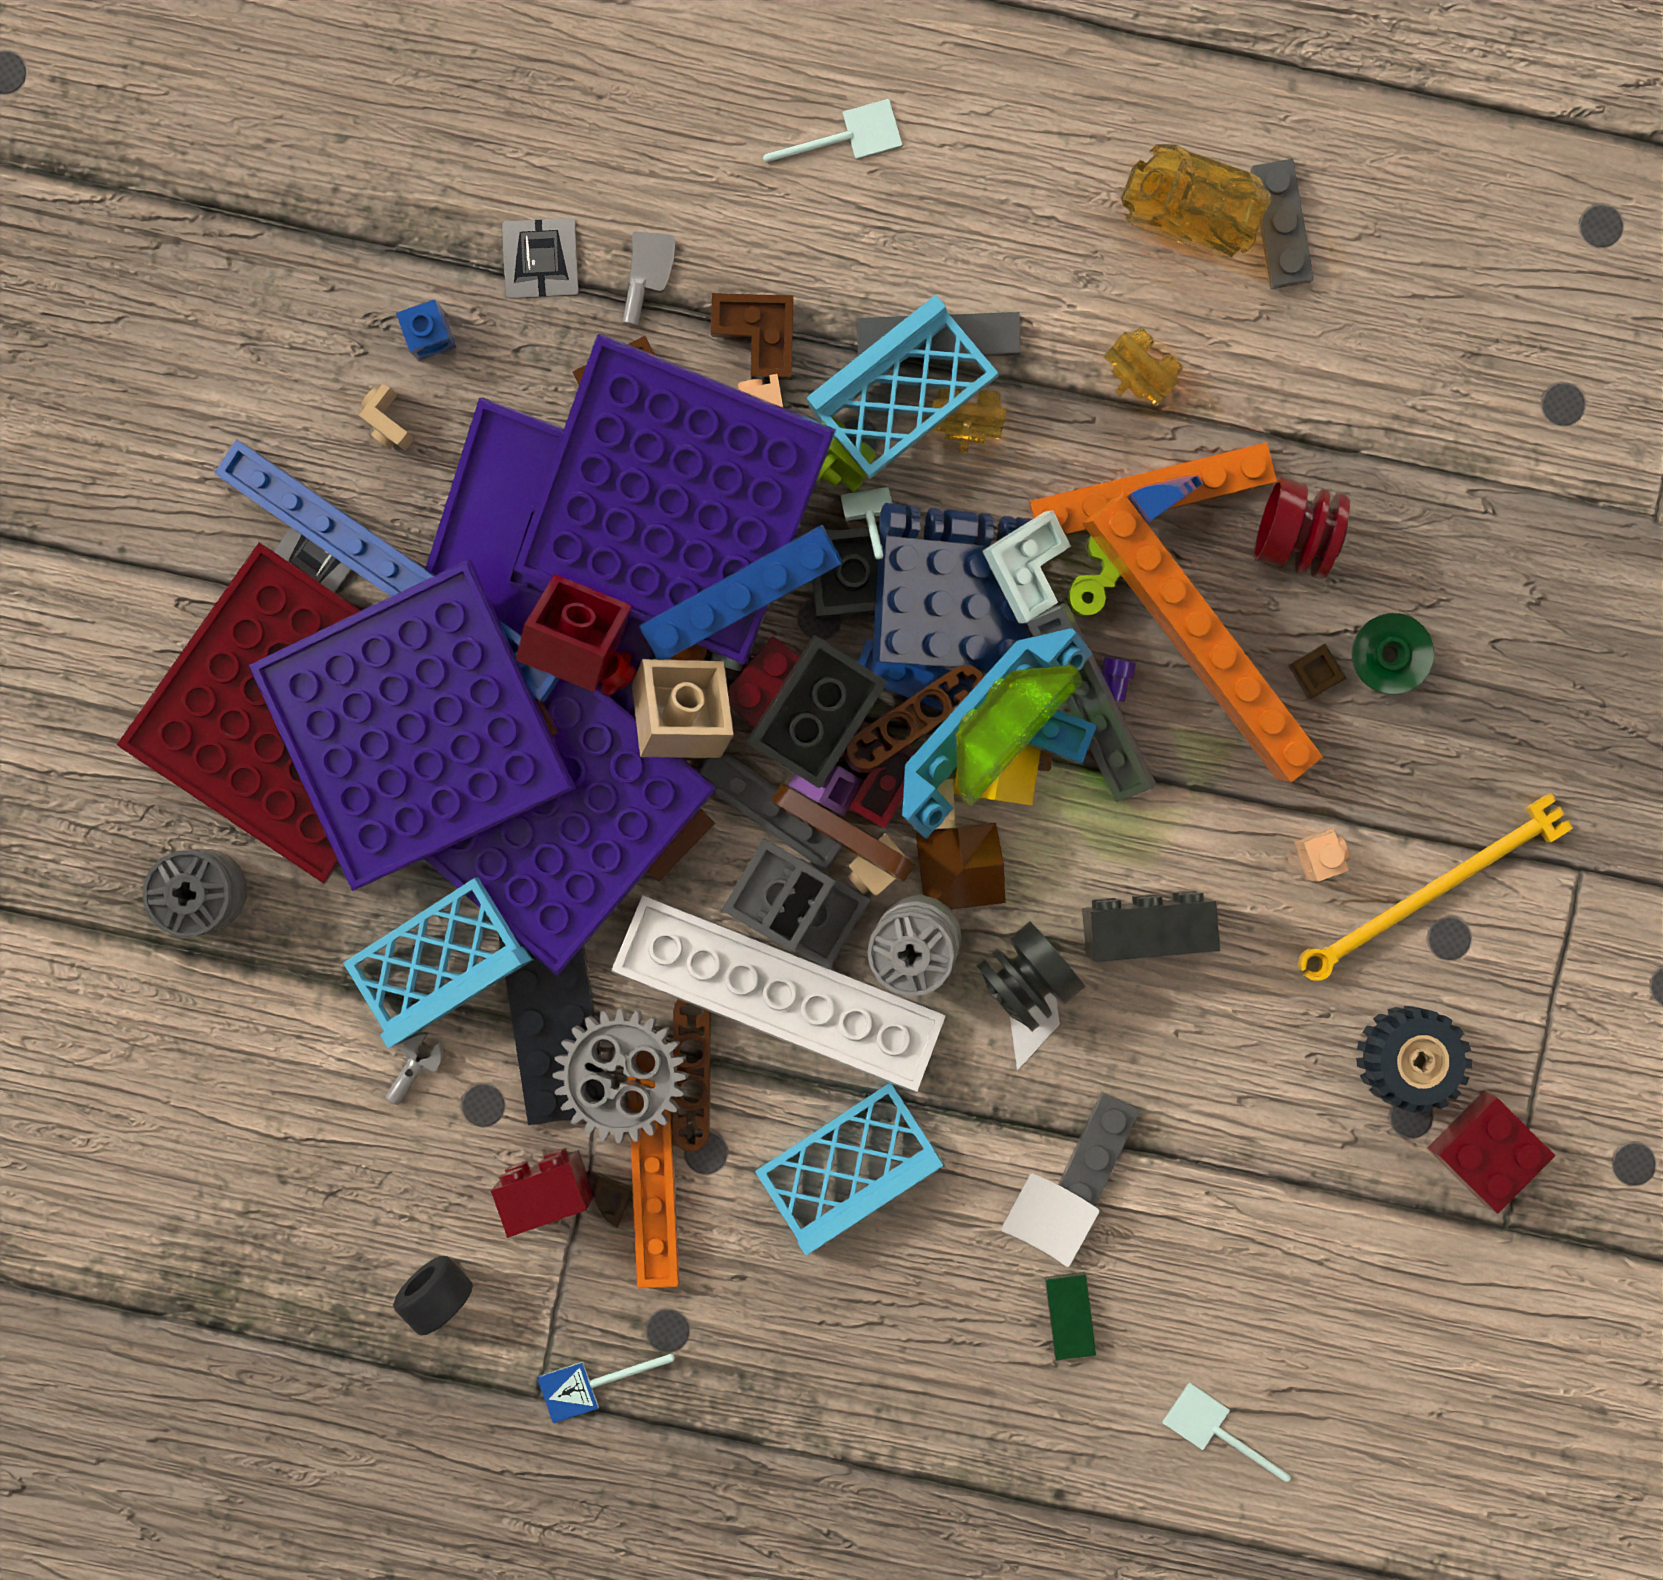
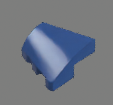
(1157, 498)

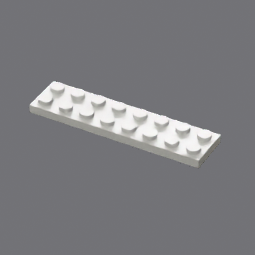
(778, 994)

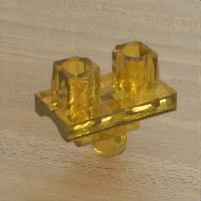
(1141, 371)
(972, 421)

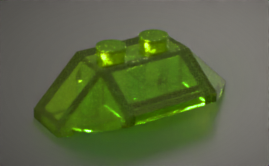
(1007, 722)

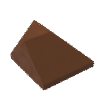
(962, 866)

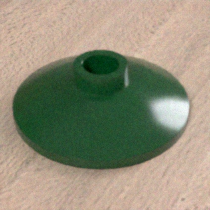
(1412, 649)

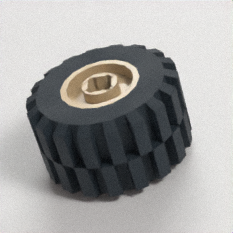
(1397, 1053)

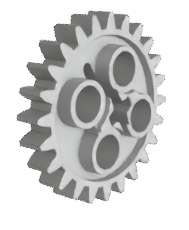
(612, 1112)

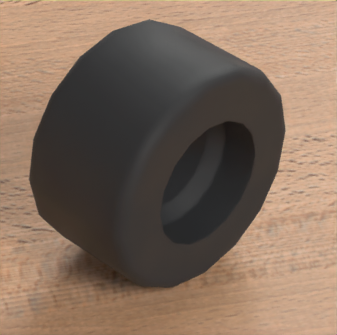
(433, 1295)

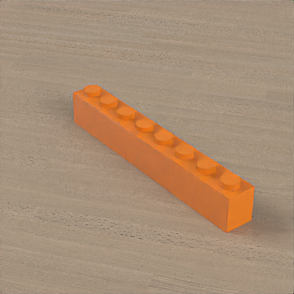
(1202, 639)

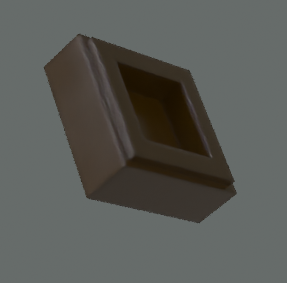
(1316, 671)

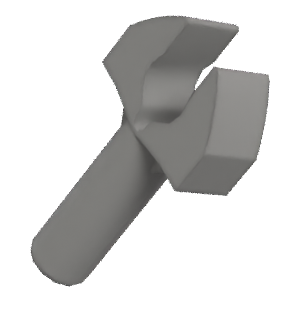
(413, 1067)

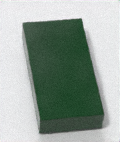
(1070, 1316)

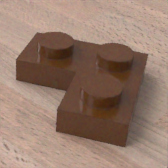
(766, 321)

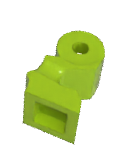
(1087, 592)

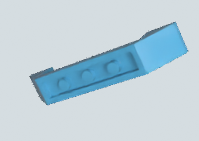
(937, 757)

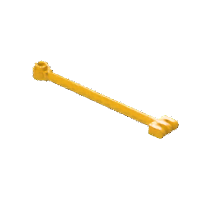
(1538, 824)

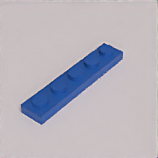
(741, 593)

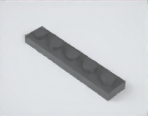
(1093, 702)

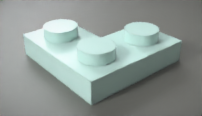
(1018, 561)

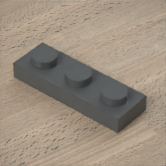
(1284, 226)
(1098, 1147)

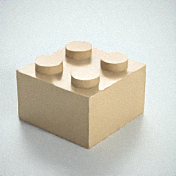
(682, 708)

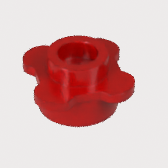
(618, 673)

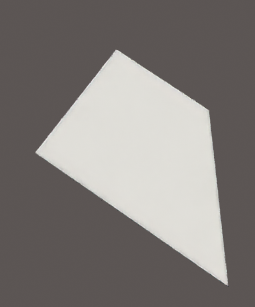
(1028, 1042)

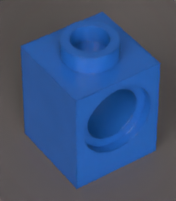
(426, 330)

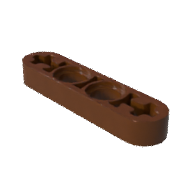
(911, 714)
(842, 833)
(698, 1071)

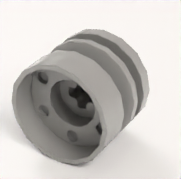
(935, 937)

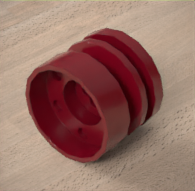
(1310, 531)

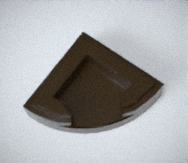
(611, 1198)

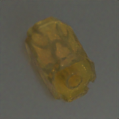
(1195, 201)

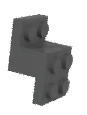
(795, 904)

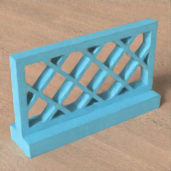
(878, 361)
(454, 993)
(869, 1198)

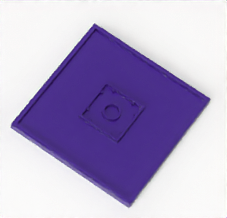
(491, 513)

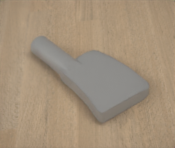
(649, 270)

